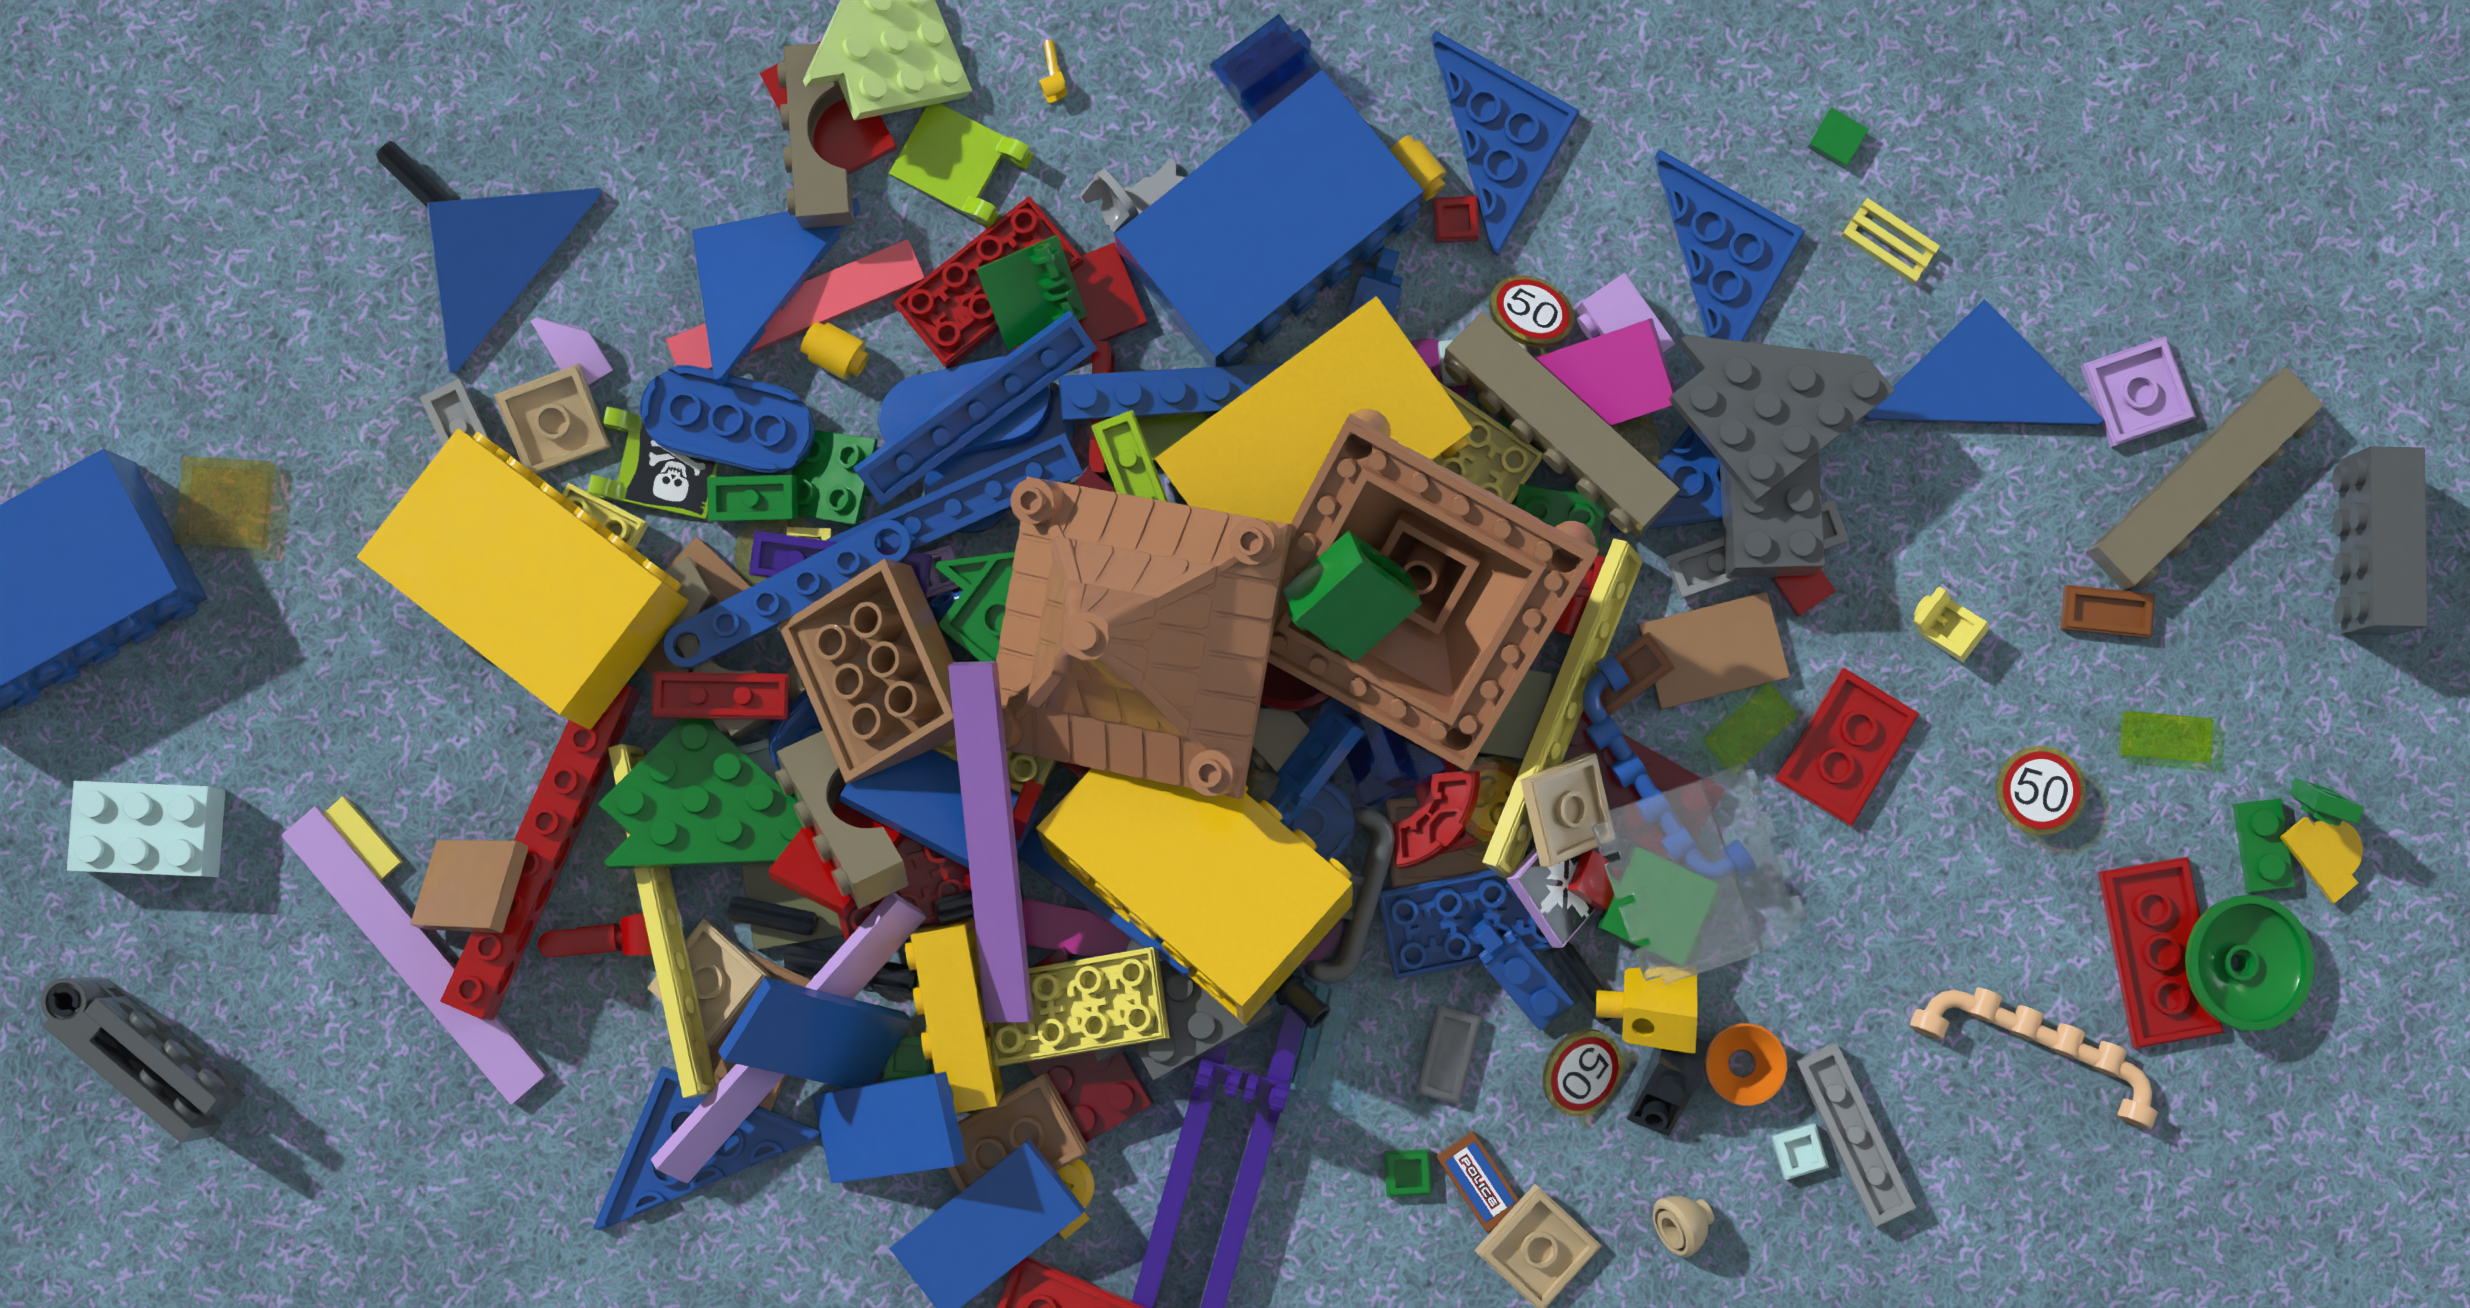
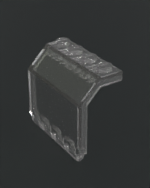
(1699, 875)

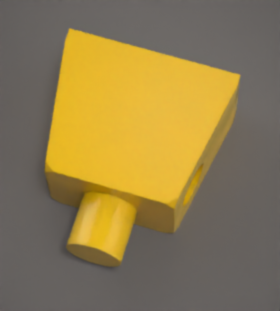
(1653, 1011)

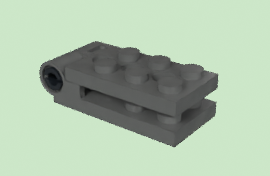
(140, 1055)

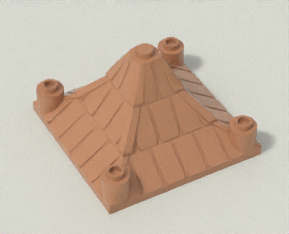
(1484, 577)
(1138, 634)

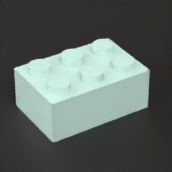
(146, 829)

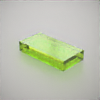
(1750, 727)
(2166, 736)

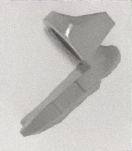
(1124, 204)

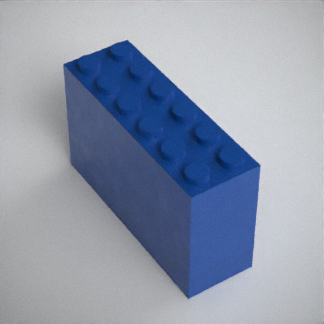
(1270, 222)
(84, 574)

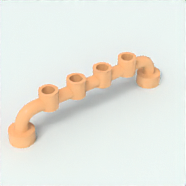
(2065, 1041)

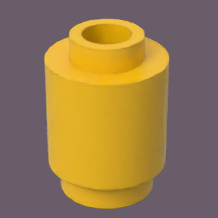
(1420, 165)
(835, 350)

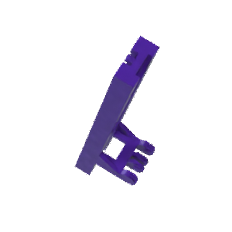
(1273, 1094)

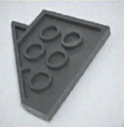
(1772, 404)
(1194, 1023)

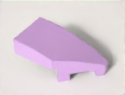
(573, 346)

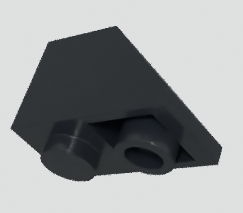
(1667, 1087)

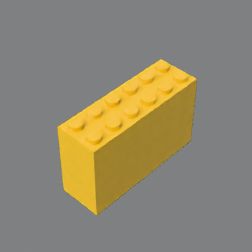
(1274, 437)
(525, 577)
(1205, 875)

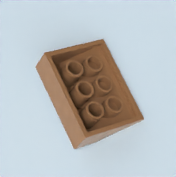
(874, 669)

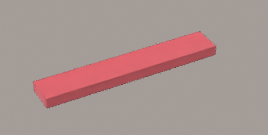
(819, 300)

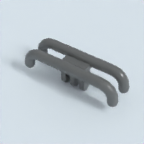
(1364, 900)

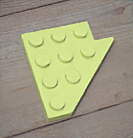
(889, 57)

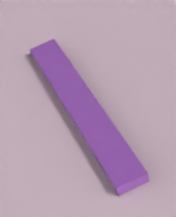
(990, 841)

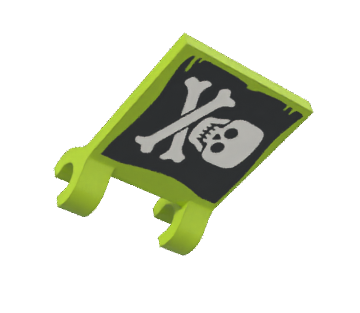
(652, 474)

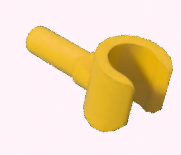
(1054, 84)

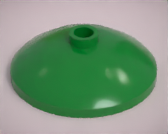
(2272, 962)

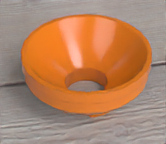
(1768, 1069)

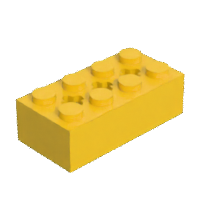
(954, 1012)

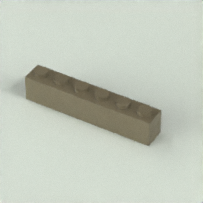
(1559, 425)
(2205, 479)

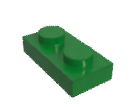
(752, 498)
(2325, 803)
(2262, 852)

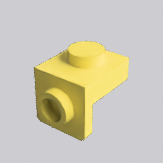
(1949, 624)

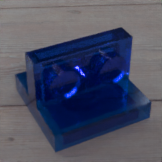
(1266, 67)
(1389, 762)

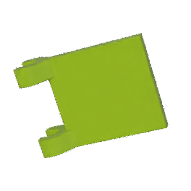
(955, 159)

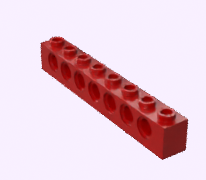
(550, 833)

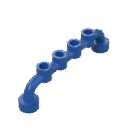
(1605, 732)

